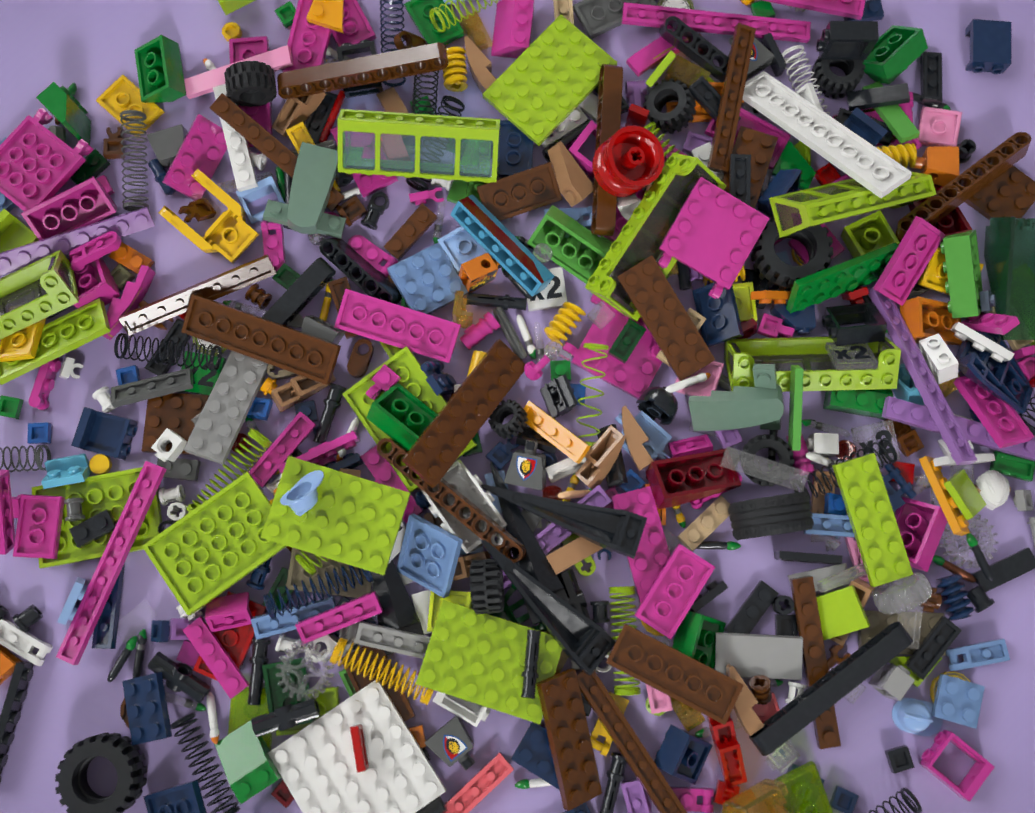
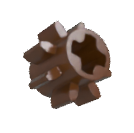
(933, 602)

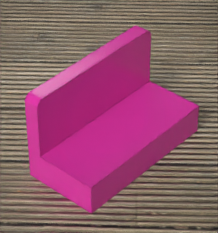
(690, 446)
(228, 612)

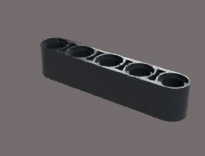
(691, 49)
(352, 268)
(300, 292)

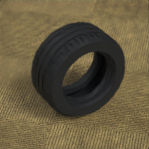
(771, 515)

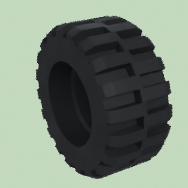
(782, 274)
(73, 774)

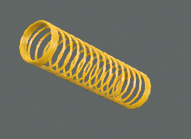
(341, 646)

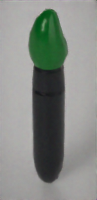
(973, 543)
(717, 545)
(130, 645)

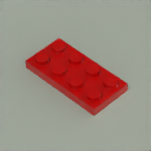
(234, 640)

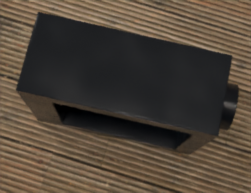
(847, 40)
(348, 49)
(872, 331)

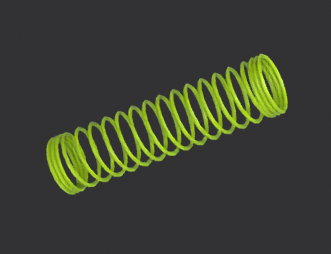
(254, 434)
(628, 590)

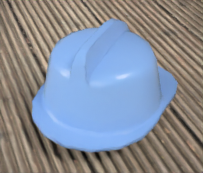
(304, 493)
(915, 717)

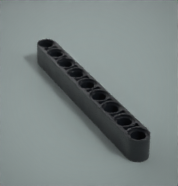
(831, 688)

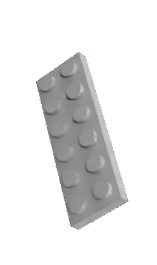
(226, 408)

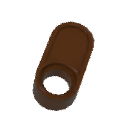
(411, 40)
(359, 363)

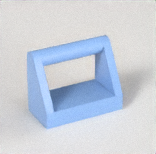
(264, 188)

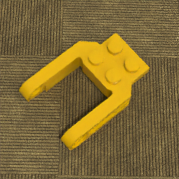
(227, 234)

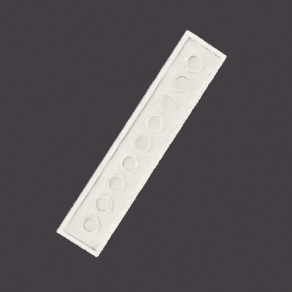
(825, 135)

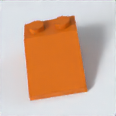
(929, 317)

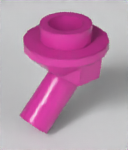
(534, 371)

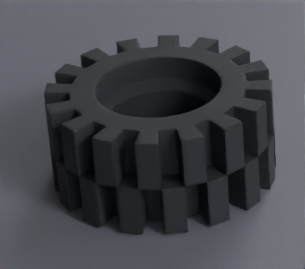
(514, 425)

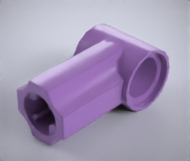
(635, 92)

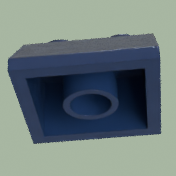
(783, 183)
(682, 754)

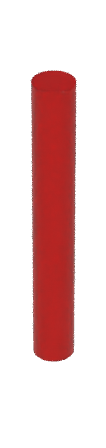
(332, 117)

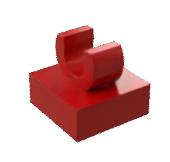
(856, 295)
(724, 793)

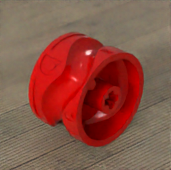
(628, 161)

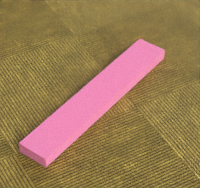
(204, 82)

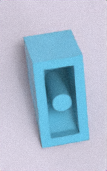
(905, 387)

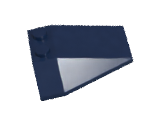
(1000, 379)

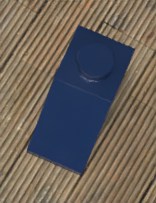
(801, 321)

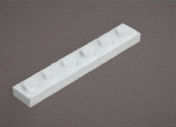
(238, 152)

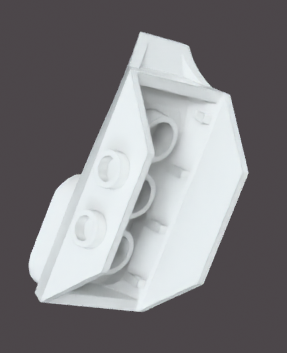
(469, 486)

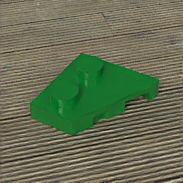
(793, 159)

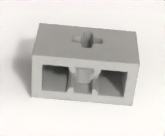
(892, 681)

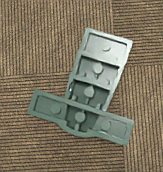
(309, 195)
(742, 406)

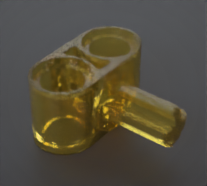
(688, 716)

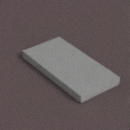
(760, 655)

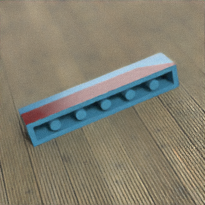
(502, 245)

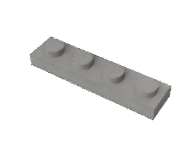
(392, 639)

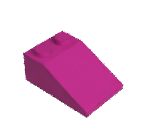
(94, 283)

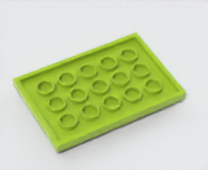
(548, 80)
(412, 379)
(99, 493)
(349, 523)
(214, 544)
(484, 660)

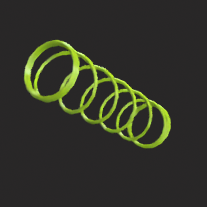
(592, 346)

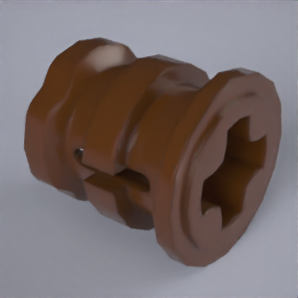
(258, 296)
(761, 689)

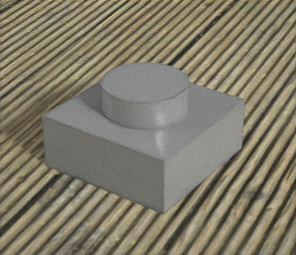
(1023, 500)

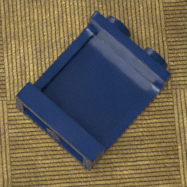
(989, 46)
(865, 127)
(104, 433)

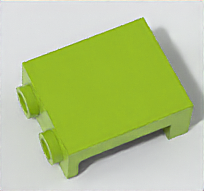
(14, 232)

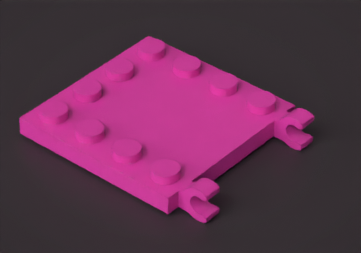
(37, 162)
(713, 235)
(638, 370)

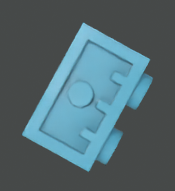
(66, 471)

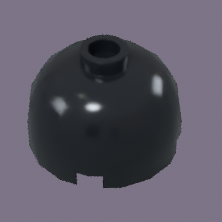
(658, 404)

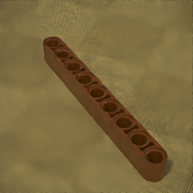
(362, 70)
(607, 124)
(968, 182)
(456, 509)

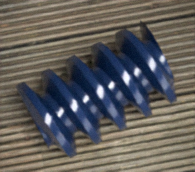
(955, 596)

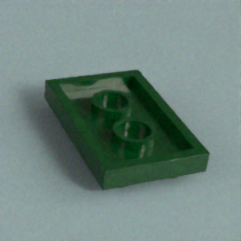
(275, 696)

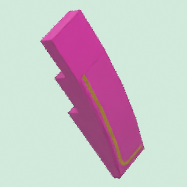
(651, 55)
(130, 299)

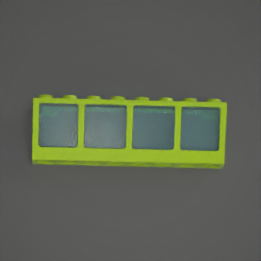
(418, 145)

